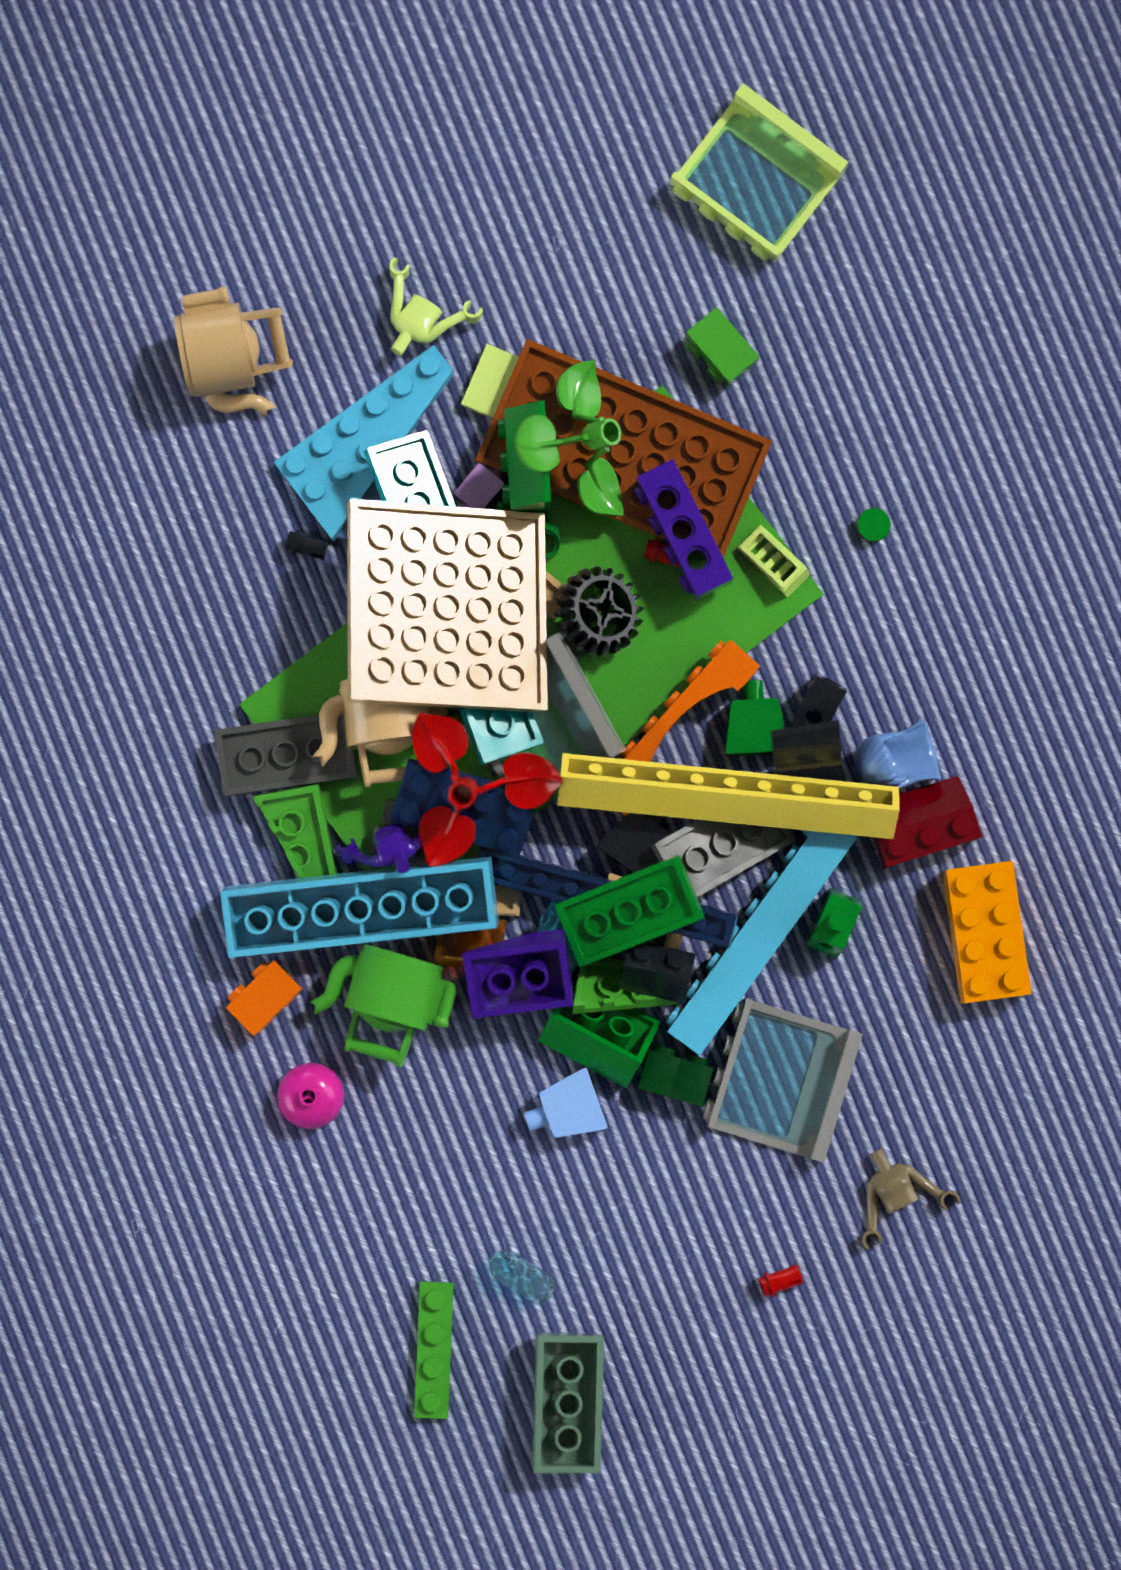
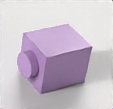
(480, 488)

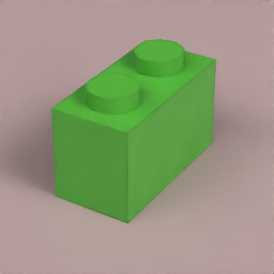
(721, 348)

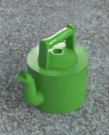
(390, 995)

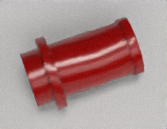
(655, 552)
(780, 1280)

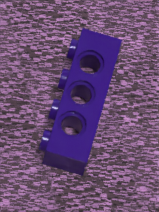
(668, 480)

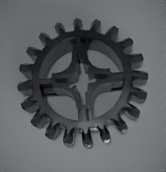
(608, 590)

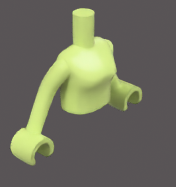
(420, 315)

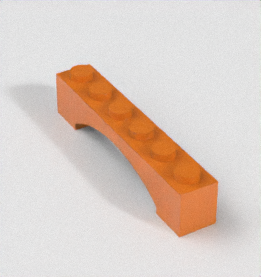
(727, 669)

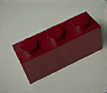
(930, 822)

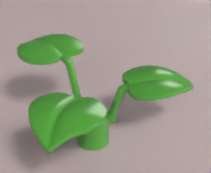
(537, 443)

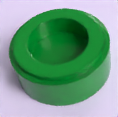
(873, 525)

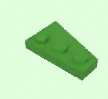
(301, 827)
(599, 990)

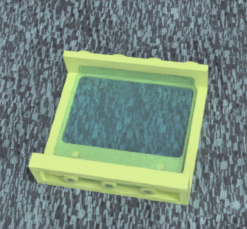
(758, 174)

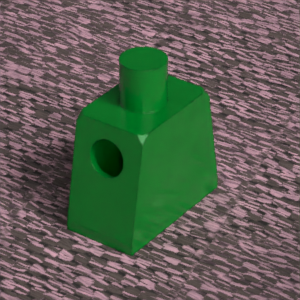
(752, 722)
(834, 923)

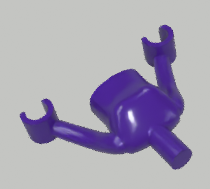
(392, 848)

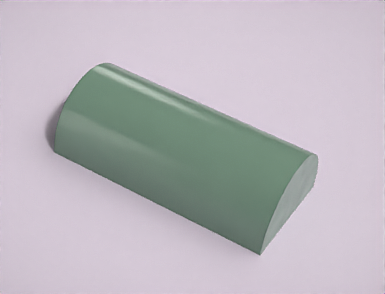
(568, 1403)

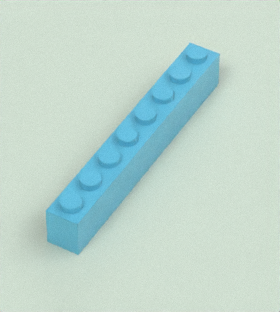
(758, 938)

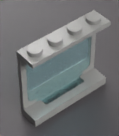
(574, 714)
(782, 1079)

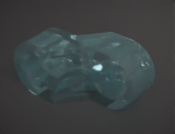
(535, 1285)

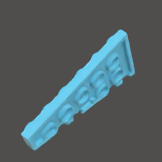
(331, 462)

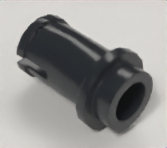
(306, 545)

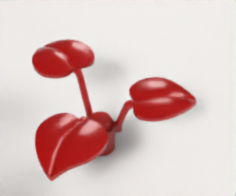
(446, 833)

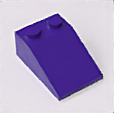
(519, 975)

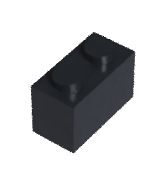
(657, 971)

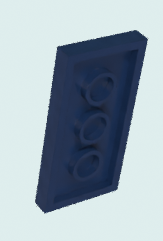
(496, 819)

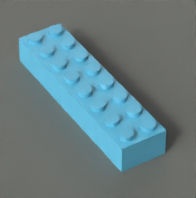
(359, 907)

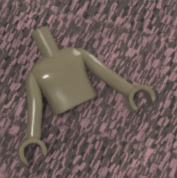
(895, 1190)

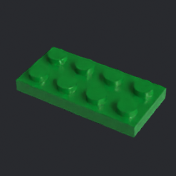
(629, 911)

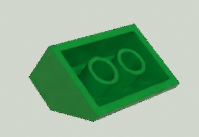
(527, 488)
(602, 1041)

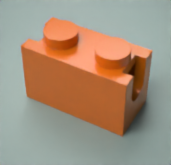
(263, 997)

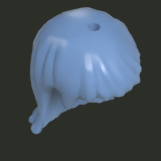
(898, 758)

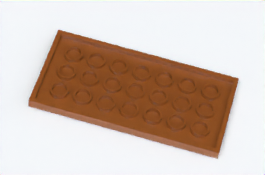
(711, 454)

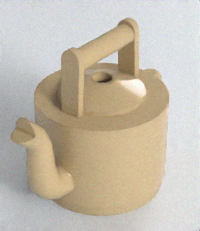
(223, 350)
(370, 727)

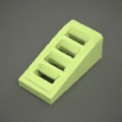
(794, 580)

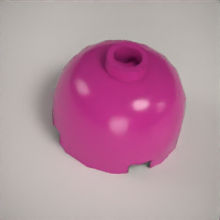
(327, 1091)

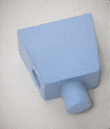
(568, 1107)

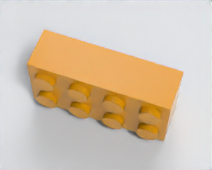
(986, 932)

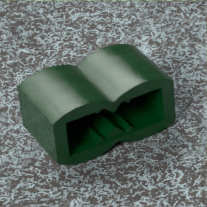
(674, 1076)

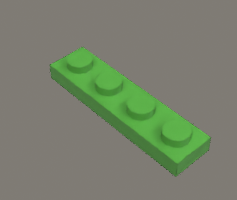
(434, 1350)

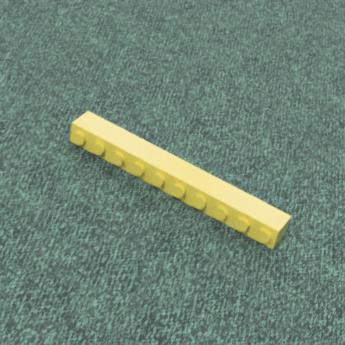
(728, 796)

